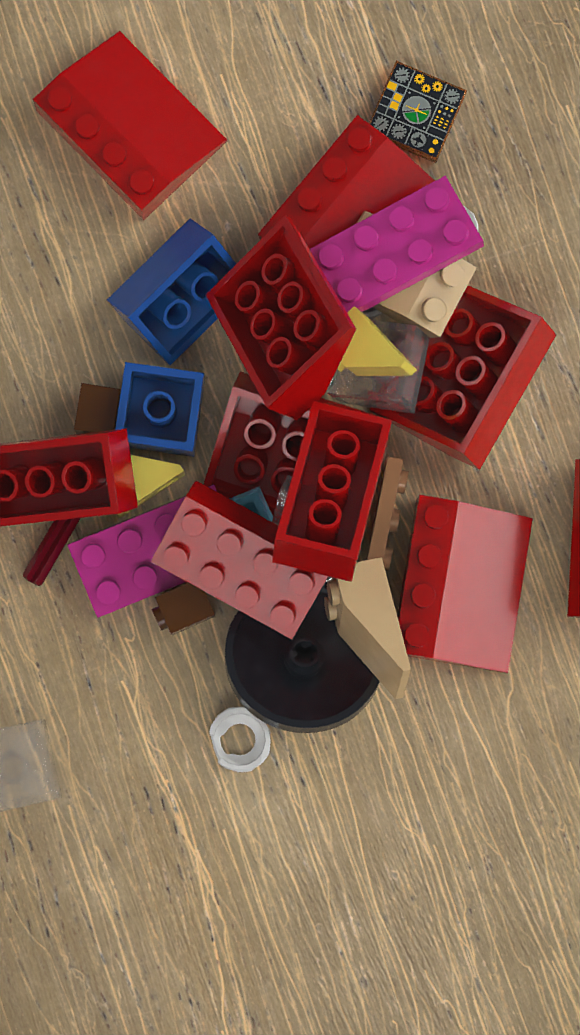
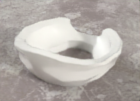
(259, 752)

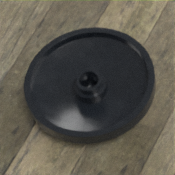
(298, 681)

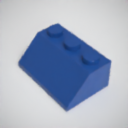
(168, 292)

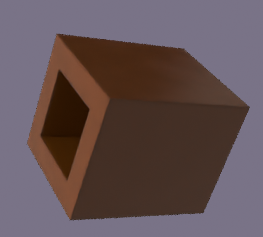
(96, 408)
(182, 608)

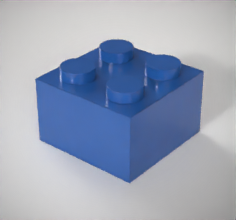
(161, 408)

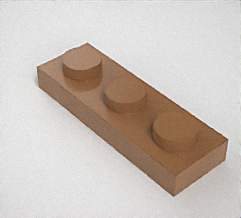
(387, 516)

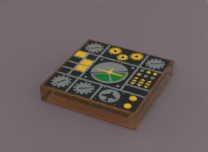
(417, 111)

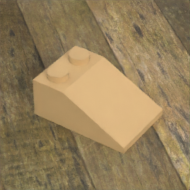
(431, 300)
(370, 623)

